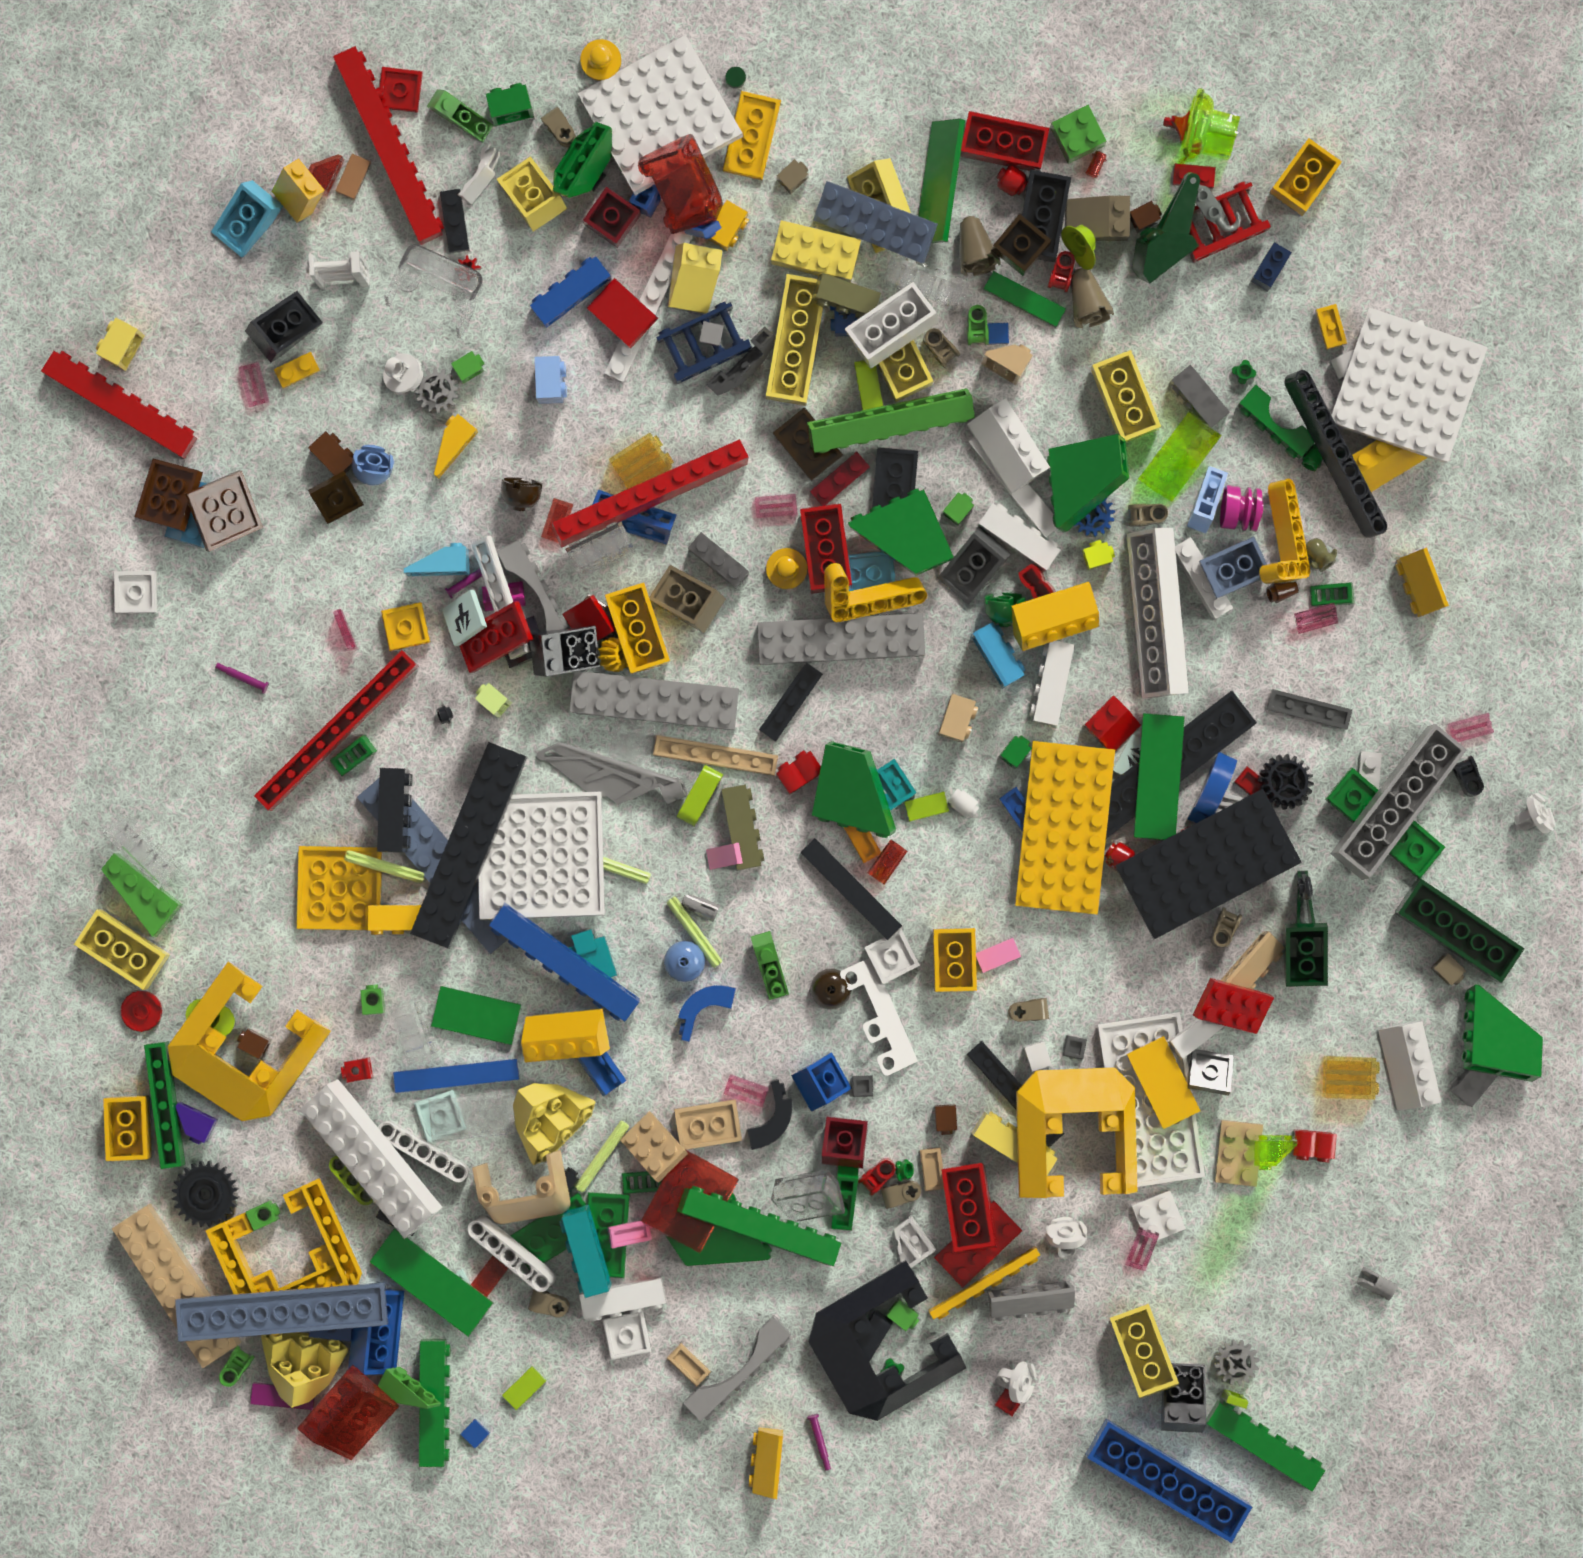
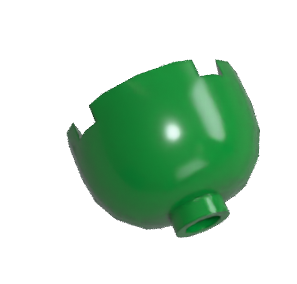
(1000, 608)

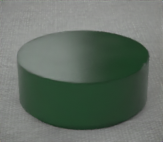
(735, 77)

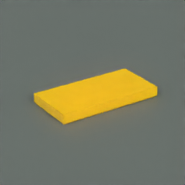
(757, 121)
(1163, 1082)

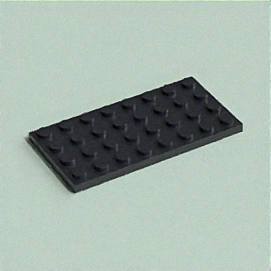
(1208, 864)

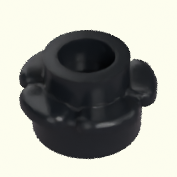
(444, 714)

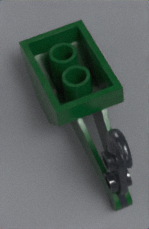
(1305, 943)

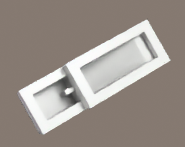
(1193, 1036)

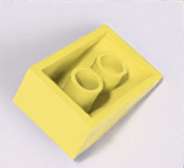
(532, 194)
(694, 277)

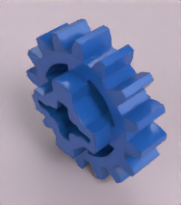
(1102, 517)

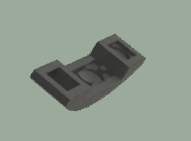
(763, 343)

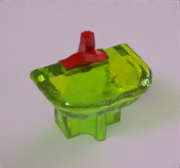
(1204, 130)

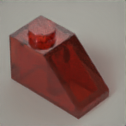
(326, 171)

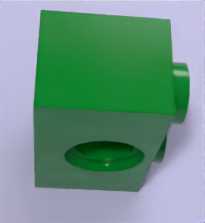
(1015, 751)

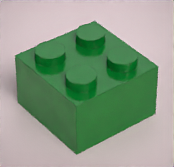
(509, 104)

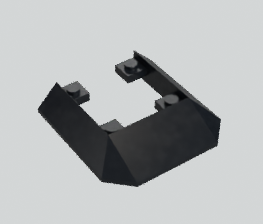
(836, 1347)

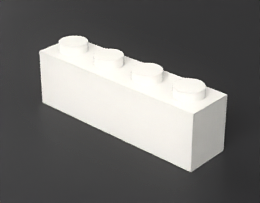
(1019, 537)
(1188, 558)
(1053, 683)
(623, 1298)

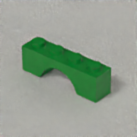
(1256, 405)

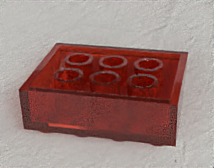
(663, 1213)
(348, 1414)

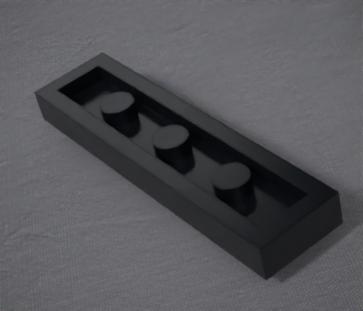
(791, 701)

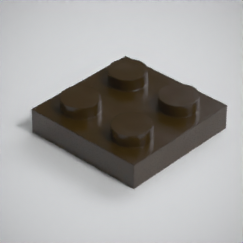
(335, 497)

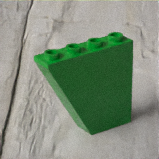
(1085, 476)
(906, 532)
(852, 791)
(1498, 1039)
(724, 1247)

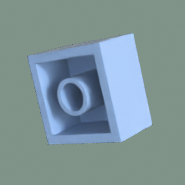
(549, 379)

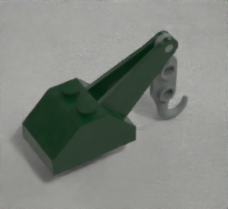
(1170, 241)

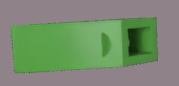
(459, 114)
(769, 965)
(406, 1390)

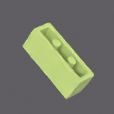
(492, 699)

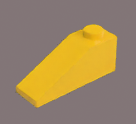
(455, 439)

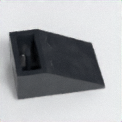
(564, 651)
(1185, 1404)

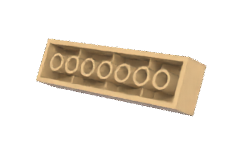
(167, 1273)

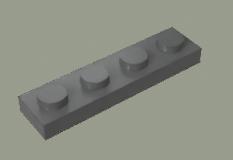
(1309, 709)

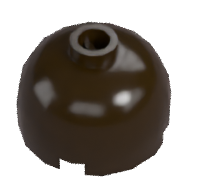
(520, 493)
(824, 980)

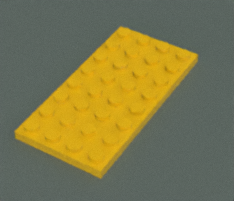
(1065, 827)

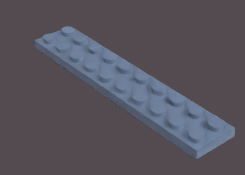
(425, 854)
(281, 1311)

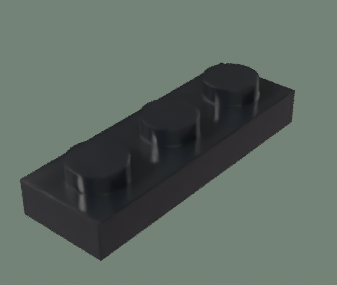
(454, 221)

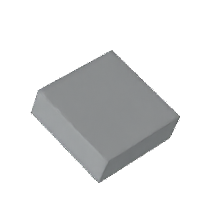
(711, 333)

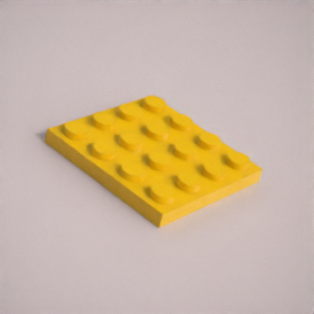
(333, 890)

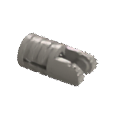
(701, 906)
(1380, 1286)

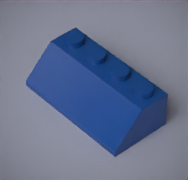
(377, 1347)

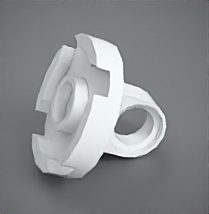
(402, 373)
(1536, 815)
(1066, 1234)
(1018, 1381)

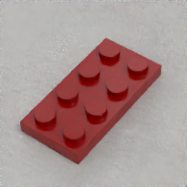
(504, 633)
(1233, 1006)
(966, 1266)

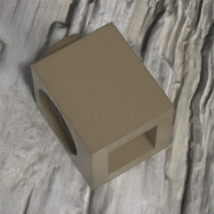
(793, 176)
(1449, 969)

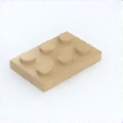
(708, 1124)
(653, 1146)
(1236, 1153)

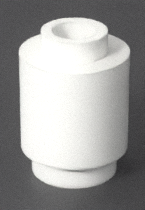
(963, 803)

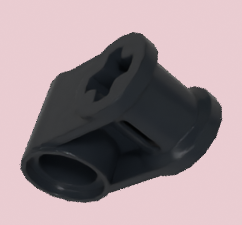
(1469, 774)

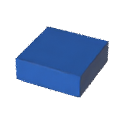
(998, 333)
(475, 1433)

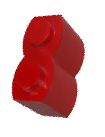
(1034, 579)
(799, 772)
(1315, 1144)

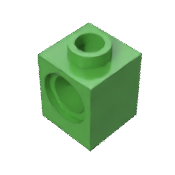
(468, 366)
(958, 508)
(372, 1009)
(254, 1215)
(903, 1315)

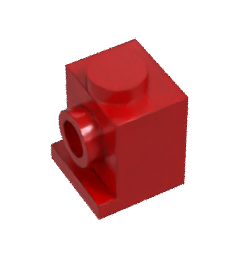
(364, 1066)

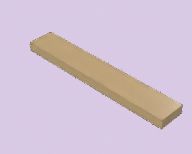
(715, 755)

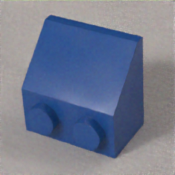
(821, 1082)

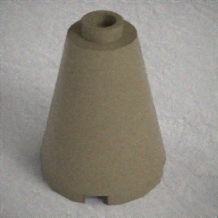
(976, 248)
(1088, 300)

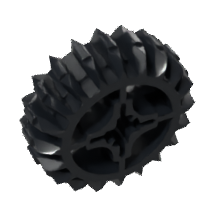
(1279, 776)

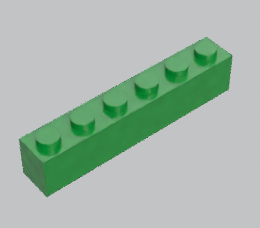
(164, 1105)
(432, 1420)
(1264, 1445)

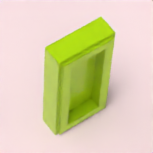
(926, 806)
(524, 1387)
(1234, 1398)

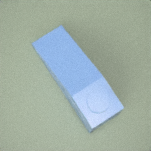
(1207, 500)

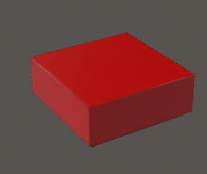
(1006, 1404)

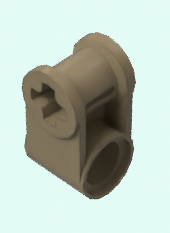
(558, 125)
(941, 348)
(1145, 514)
(1225, 926)
(1033, 1010)
(897, 1195)
(545, 1303)

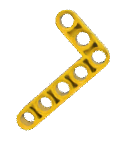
(1289, 536)
(868, 601)

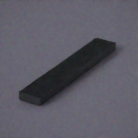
(851, 889)
(1000, 1078)

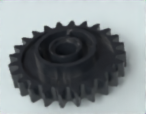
(221, 1193)

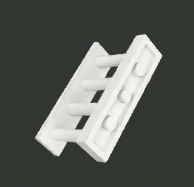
(350, 269)

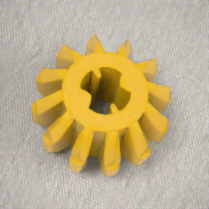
(612, 655)

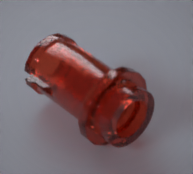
(1096, 164)

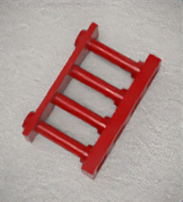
(1239, 235)

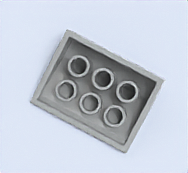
(1031, 1299)

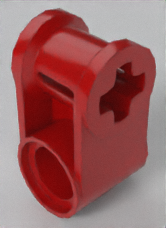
(1062, 273)
(876, 1177)

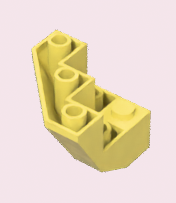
(548, 1117)
(301, 1364)

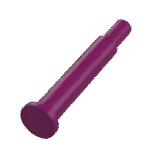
(464, 583)
(243, 677)
(819, 1440)

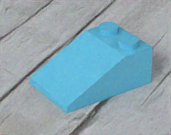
(246, 217)
(444, 562)

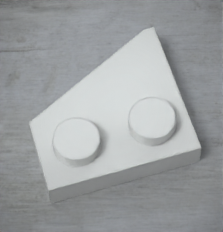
(912, 1242)

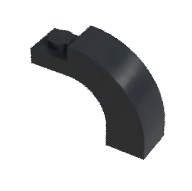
(770, 1131)

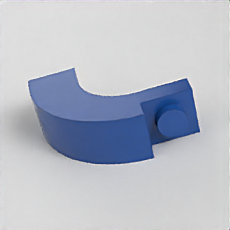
(1214, 788)
(712, 995)

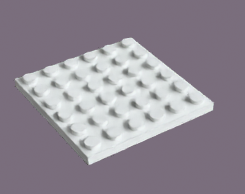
(658, 103)
(1408, 385)
(546, 858)

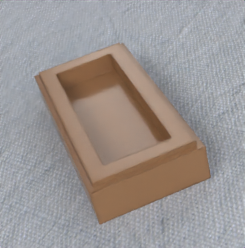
(353, 176)

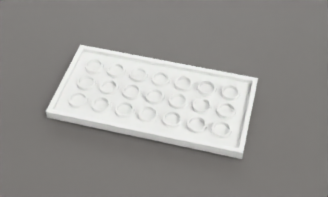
(1161, 1153)

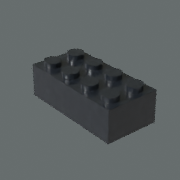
(1046, 207)
(393, 810)

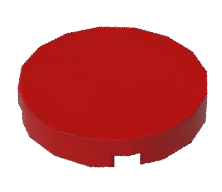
(148, 1010)

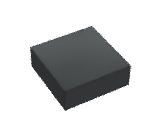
(1074, 1047)
(862, 1086)

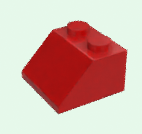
(1112, 724)

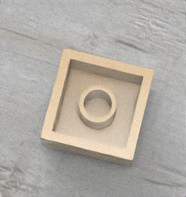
(957, 718)

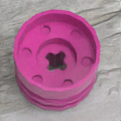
(1241, 508)

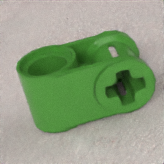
(977, 327)
(238, 1364)

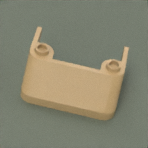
(550, 1200)

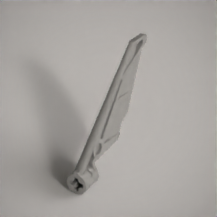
(610, 776)

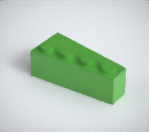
(151, 905)

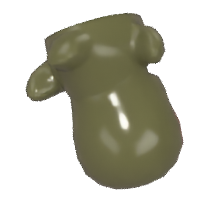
(1319, 554)

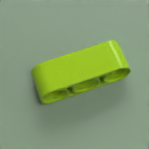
(868, 385)
(699, 795)
(342, 1175)

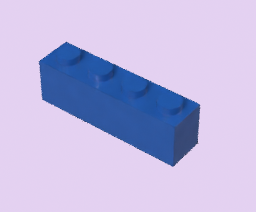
(570, 291)

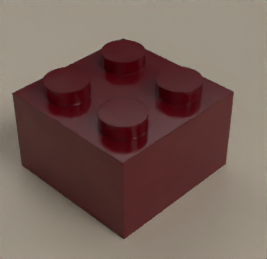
(611, 217)
(844, 1142)

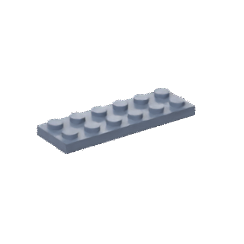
(875, 222)

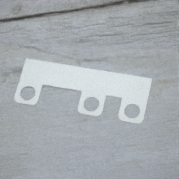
(887, 1018)

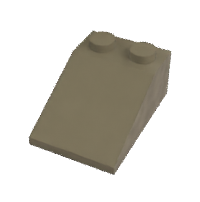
(1104, 215)
(687, 598)

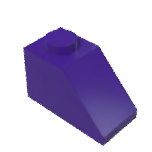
(195, 1123)

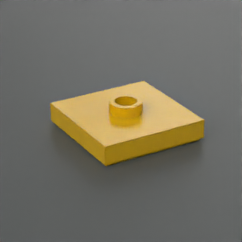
(405, 626)

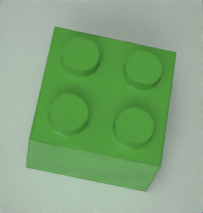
(1078, 134)

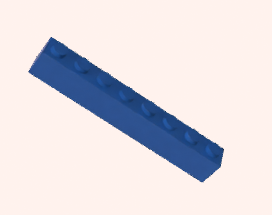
(564, 962)

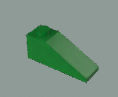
(848, 1185)

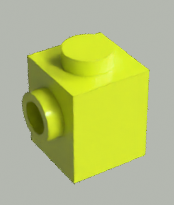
(1098, 554)

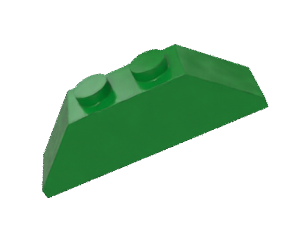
(584, 161)

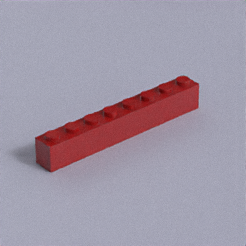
(115, 402)

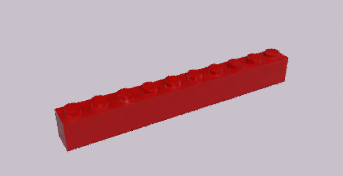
(386, 141)
(650, 493)
(336, 731)

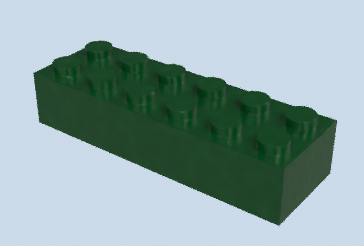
(1459, 930)

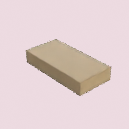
(931, 1168)
(688, 1364)

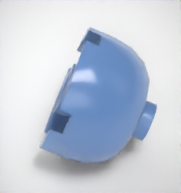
(372, 465)
(695, 959)

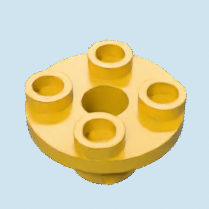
(600, 59)
(786, 568)

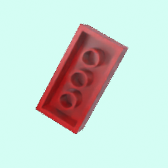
(1004, 141)
(824, 543)
(969, 1208)

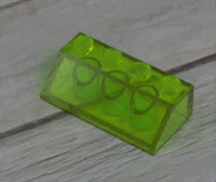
(1180, 456)
(1272, 1149)

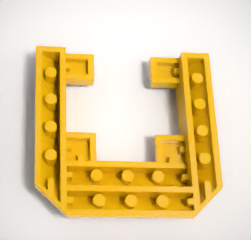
(199, 1067)
(1061, 1091)
(333, 1261)

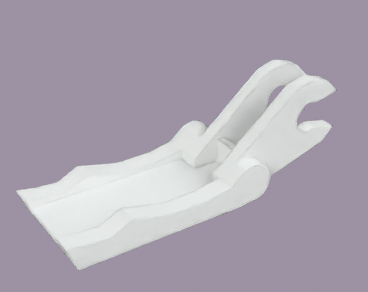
(483, 175)

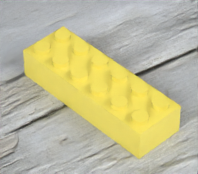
(795, 342)

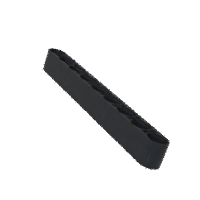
(1335, 453)

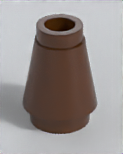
(1280, 591)

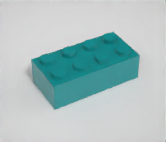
(586, 1251)

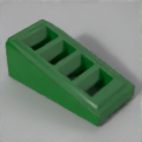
(1340, 586)
(368, 746)
(626, 1183)

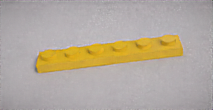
(977, 1288)

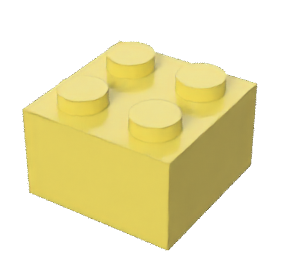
(119, 343)

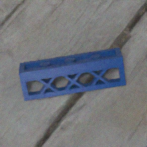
(646, 527)
(602, 1072)

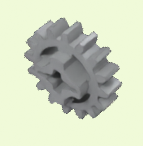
(434, 399)
(1242, 1354)

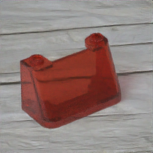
(683, 184)

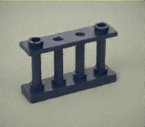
(703, 363)

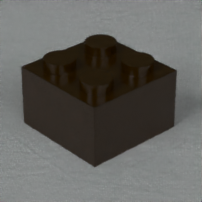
(1021, 245)

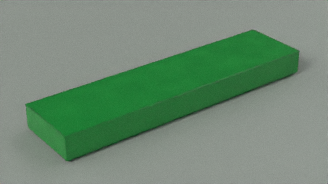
(1024, 299)

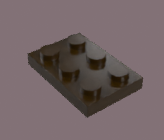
(795, 439)

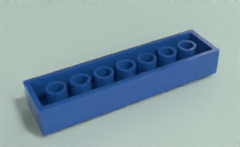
(1168, 1480)

